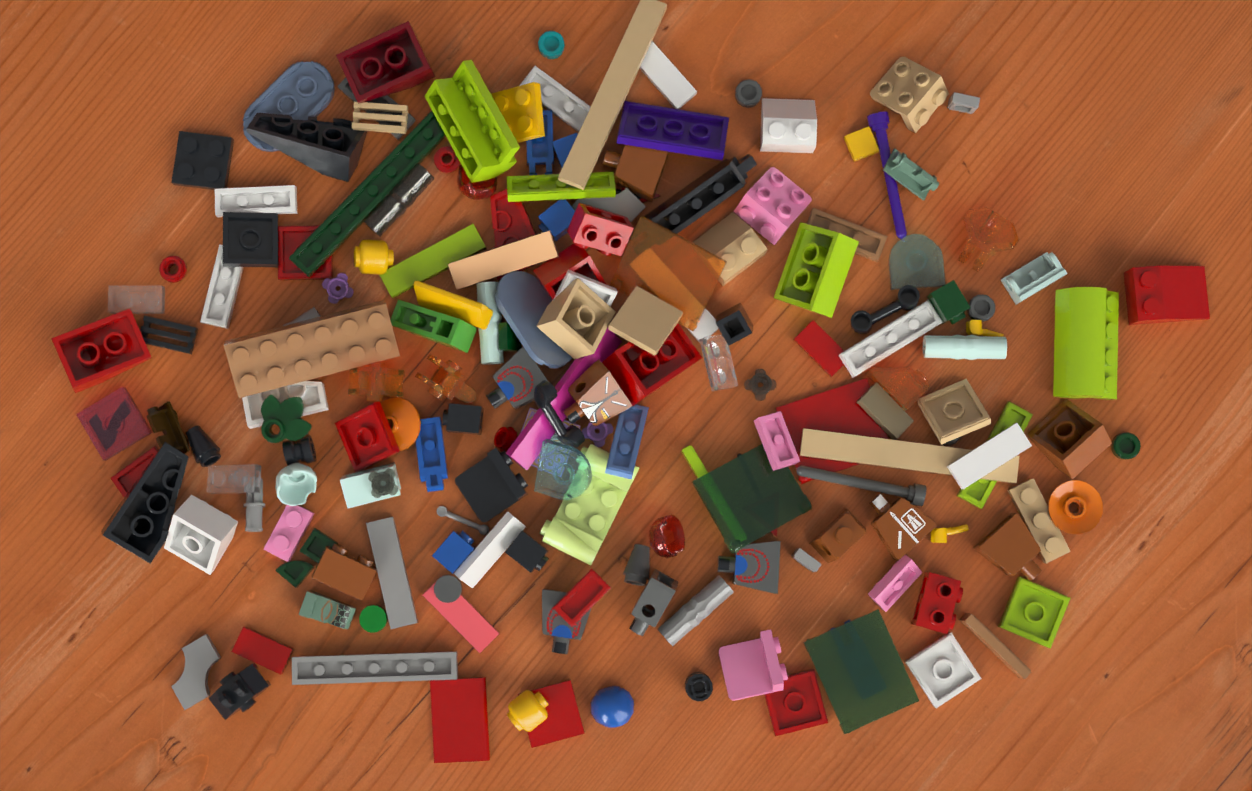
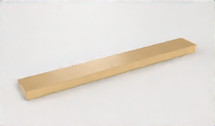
(612, 93)
(893, 453)

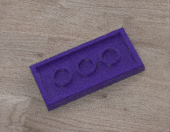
(673, 130)

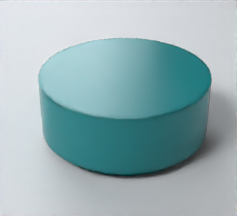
(551, 45)

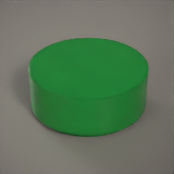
(373, 618)

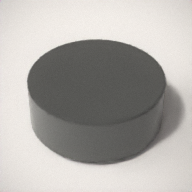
(748, 93)
(981, 308)
(448, 588)

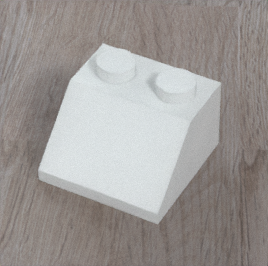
(788, 125)
(200, 534)

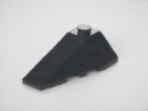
(323, 146)
(147, 509)

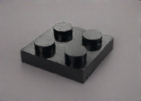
(202, 160)
(250, 239)

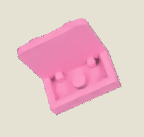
(772, 205)
(753, 667)

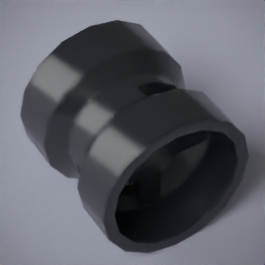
(303, 451)
(698, 682)

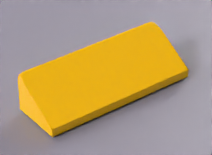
(452, 305)

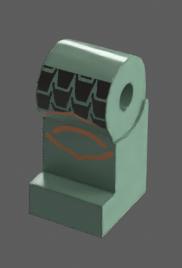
(327, 610)

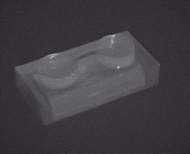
(137, 298)
(718, 363)
(234, 479)

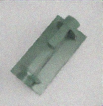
(910, 174)

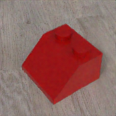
(572, 258)

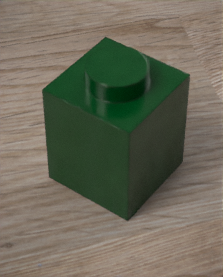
(949, 303)

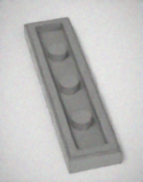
(392, 573)

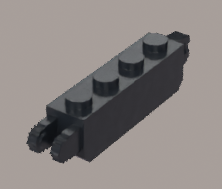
(702, 194)

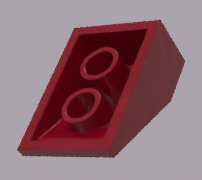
(385, 64)

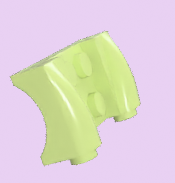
(585, 520)

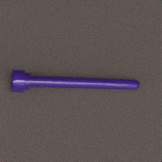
(879, 124)

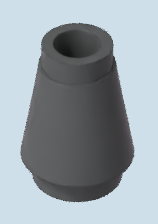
(638, 566)

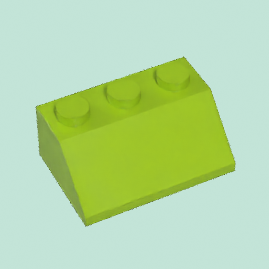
(816, 269)

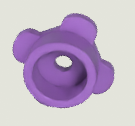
(340, 280)
(598, 439)

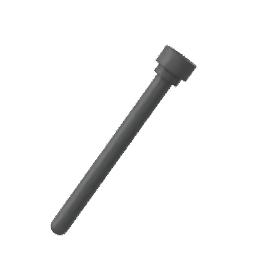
(913, 493)

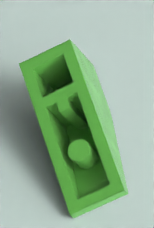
(433, 326)

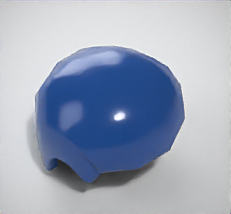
(612, 706)

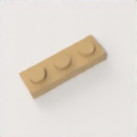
(1036, 517)

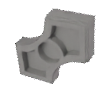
(623, 204)
(193, 683)

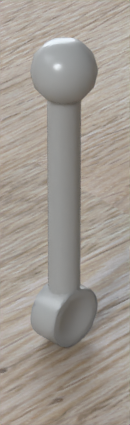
(443, 511)

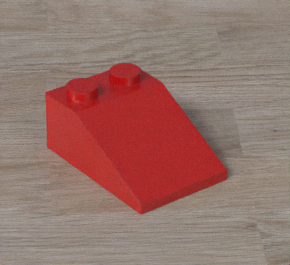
(1166, 294)
(101, 350)
(642, 373)

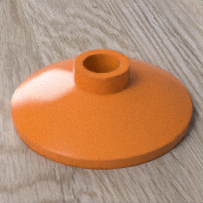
(405, 420)
(1088, 507)

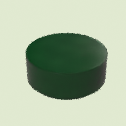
(1125, 446)

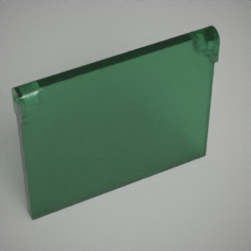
(750, 498)
(861, 671)

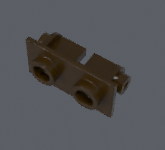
(166, 420)

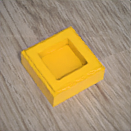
(861, 144)

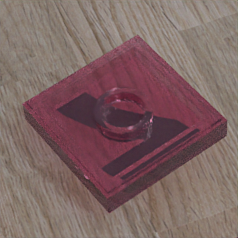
(114, 423)

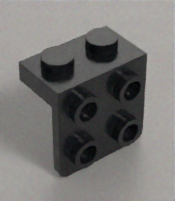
(491, 485)

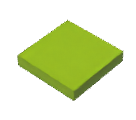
(1034, 612)

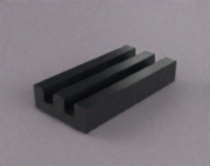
(145, 329)

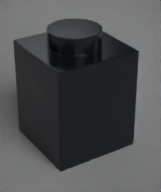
(734, 324)
(463, 419)
(528, 552)

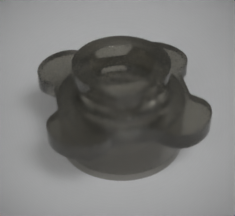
(760, 392)
(387, 476)

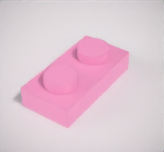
(776, 441)
(289, 532)
(895, 583)

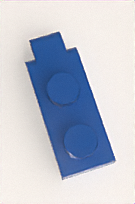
(432, 454)

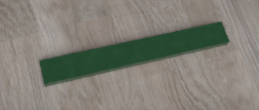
(368, 195)

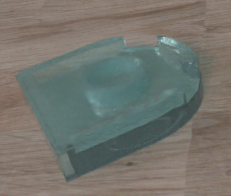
(916, 263)
(562, 471)

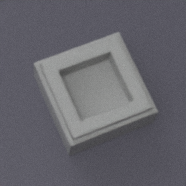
(963, 103)
(806, 560)

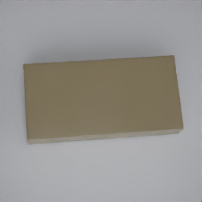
(885, 411)

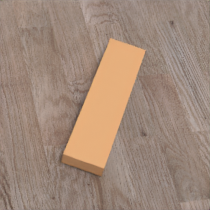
(503, 259)

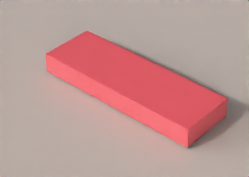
(464, 620)

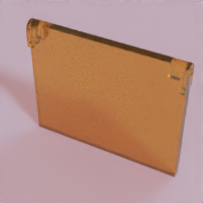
(669, 270)

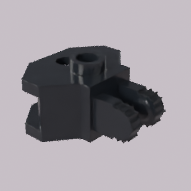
(239, 691)

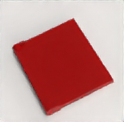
(831, 412)

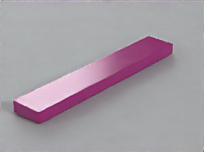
(529, 442)

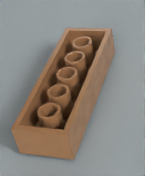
(311, 348)

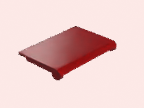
(459, 720)

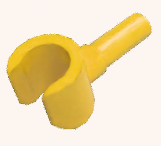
(974, 327)
(939, 535)

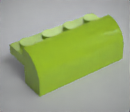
(473, 123)
(1086, 343)

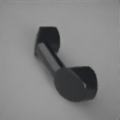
(907, 299)
(544, 394)

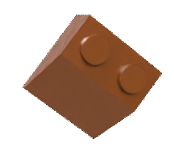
(1070, 438)

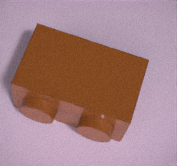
(344, 571)

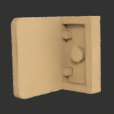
(911, 92)

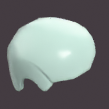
(295, 484)

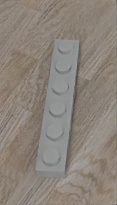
(374, 668)

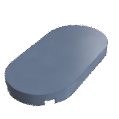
(299, 92)
(522, 304)

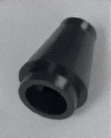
(202, 447)

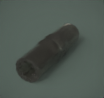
(398, 200)

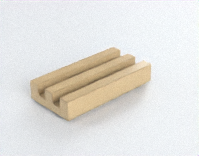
(357, 115)

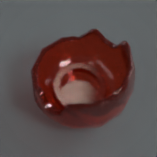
(476, 190)
(667, 536)

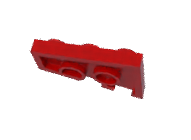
(509, 222)

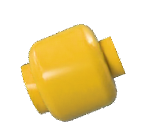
(373, 257)
(527, 710)

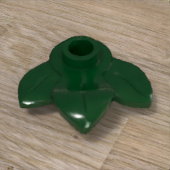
(286, 416)

